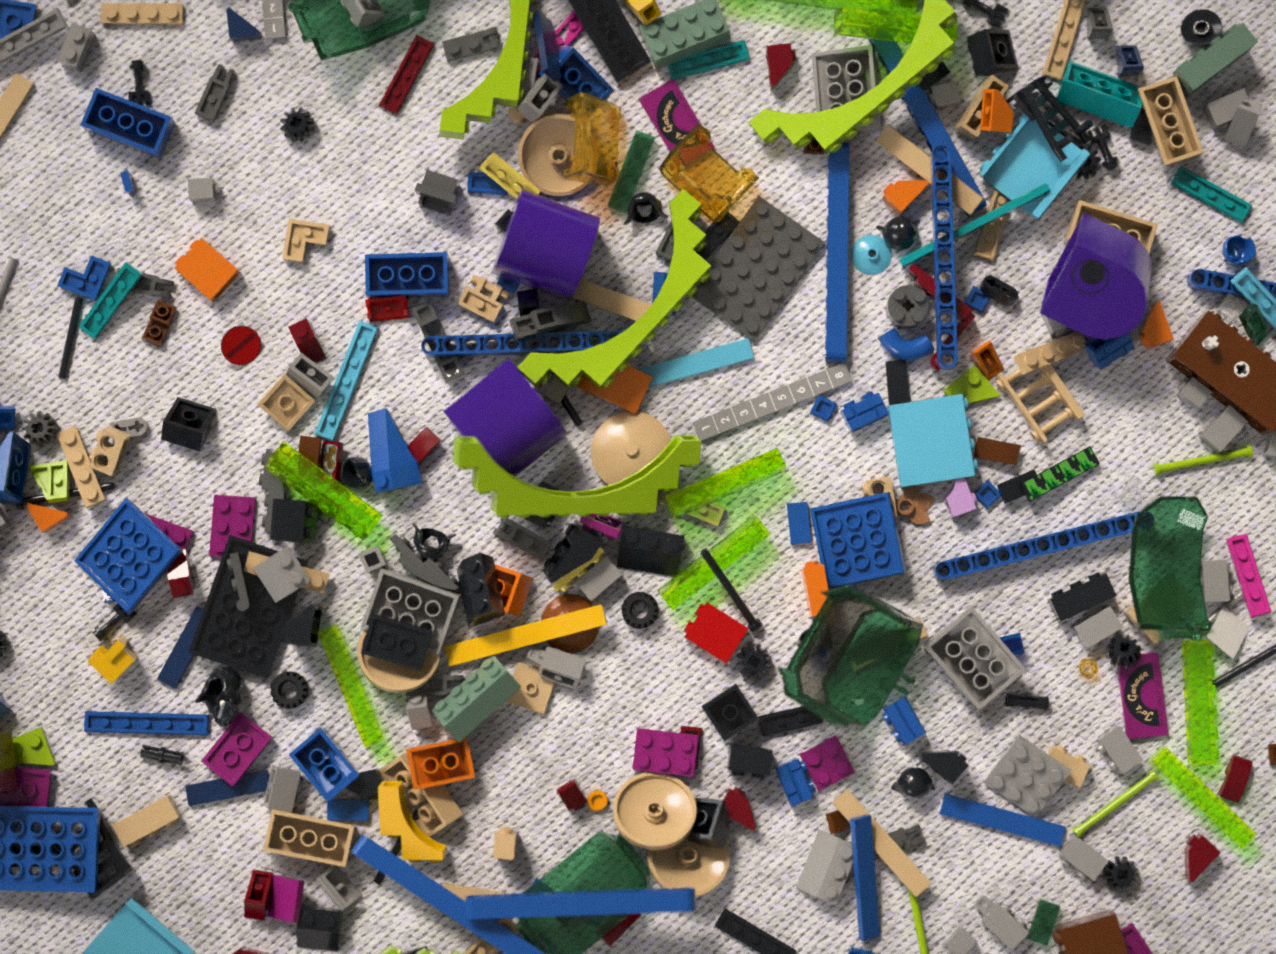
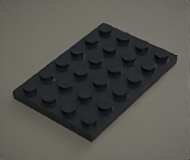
(237, 637)

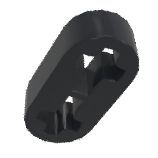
(999, 290)

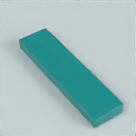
(709, 60)
(1211, 194)
(110, 300)

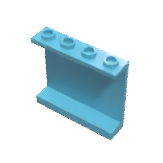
(1029, 162)
(932, 440)
(136, 932)

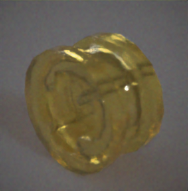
(1094, 668)

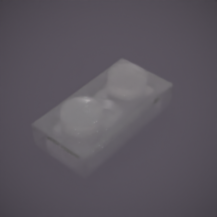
(279, 863)

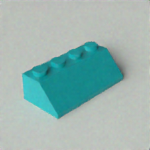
(1099, 94)

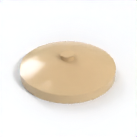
(546, 154)
(626, 445)
(393, 676)
(654, 811)
(689, 866)

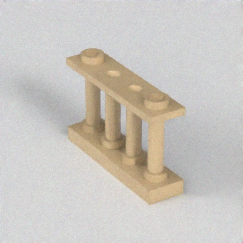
(1060, 394)

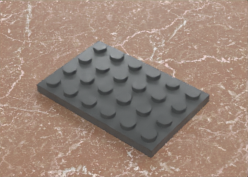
(757, 268)

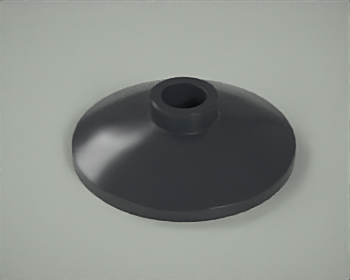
(1198, 20)

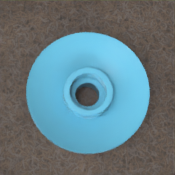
(867, 264)

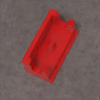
(387, 308)

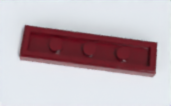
(406, 74)

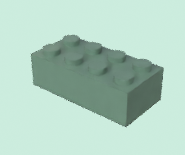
(685, 33)
(1216, 58)
(475, 698)

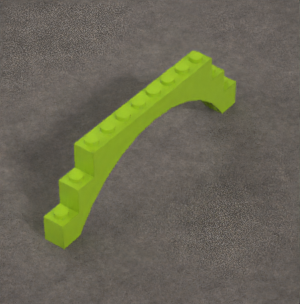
(500, 85)
(838, 124)
(609, 358)
(630, 495)

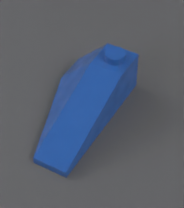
(391, 459)

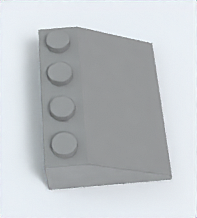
(843, 77)
(414, 603)
(974, 658)

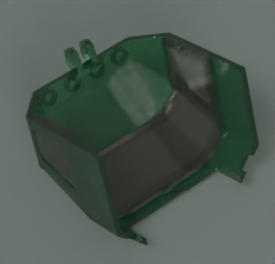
(851, 658)

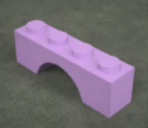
(960, 499)

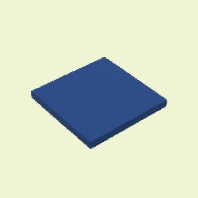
(858, 540)
(128, 555)

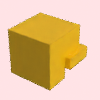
(114, 661)

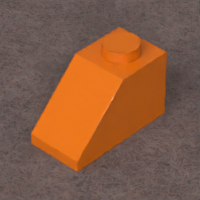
(996, 112)
(903, 193)
(1155, 328)

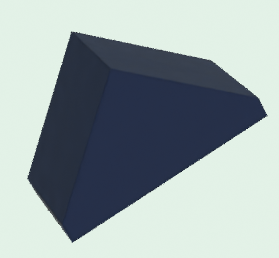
(240, 29)
(1128, 61)

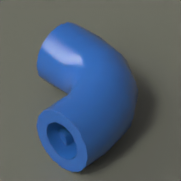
(905, 349)

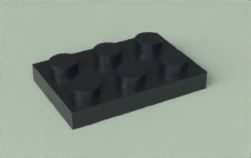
(396, 641)

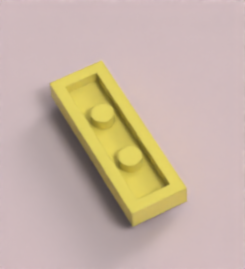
(507, 176)
(564, 582)

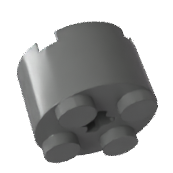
(915, 298)

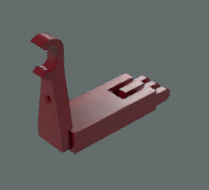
(963, 312)

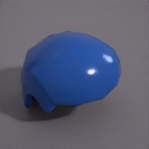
(1243, 256)

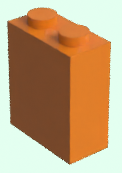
(206, 269)
(814, 582)

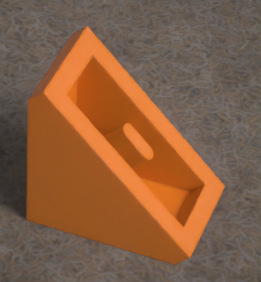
(987, 360)
(46, 517)

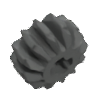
(39, 436)

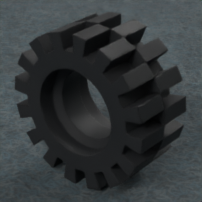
(628, 616)
(276, 690)

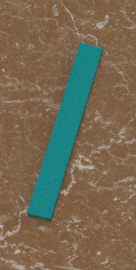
(978, 223)

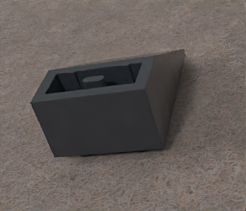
(572, 552)

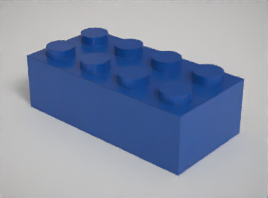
(128, 123)
(407, 275)

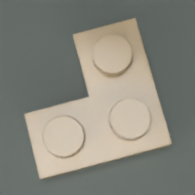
(301, 233)

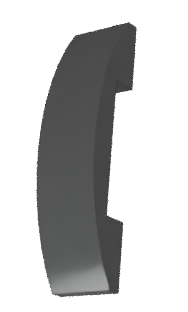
(432, 326)

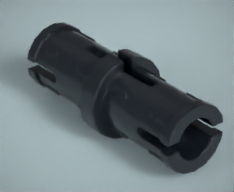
(1027, 701)
(162, 754)

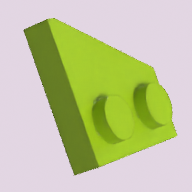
(973, 386)
(53, 480)
(33, 748)

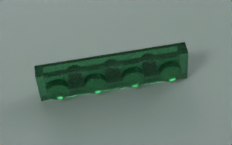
(631, 171)

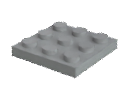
(1027, 776)

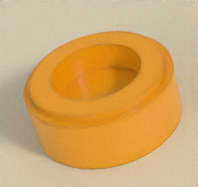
(597, 800)

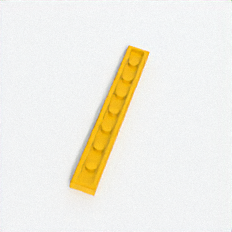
(526, 635)

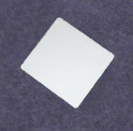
(1228, 632)

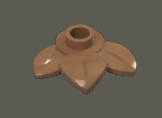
(917, 504)

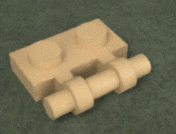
(481, 304)

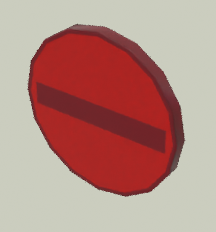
(240, 345)

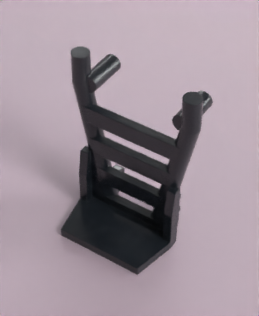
(1029, 106)
(116, 857)

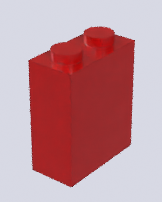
(715, 632)

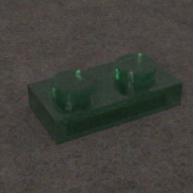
(1254, 323)
(1043, 922)

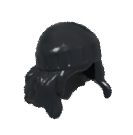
(222, 695)

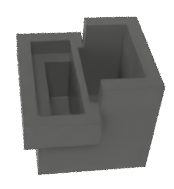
(438, 192)

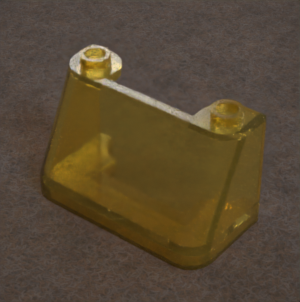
(594, 140)
(706, 174)

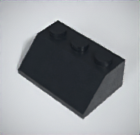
(650, 551)
(480, 589)
(303, 627)

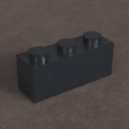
(1081, 596)

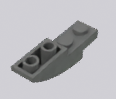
(550, 319)
(276, 490)
(429, 571)

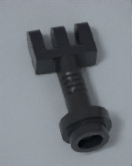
(992, 12)
(138, 66)
(1110, 161)
(120, 614)

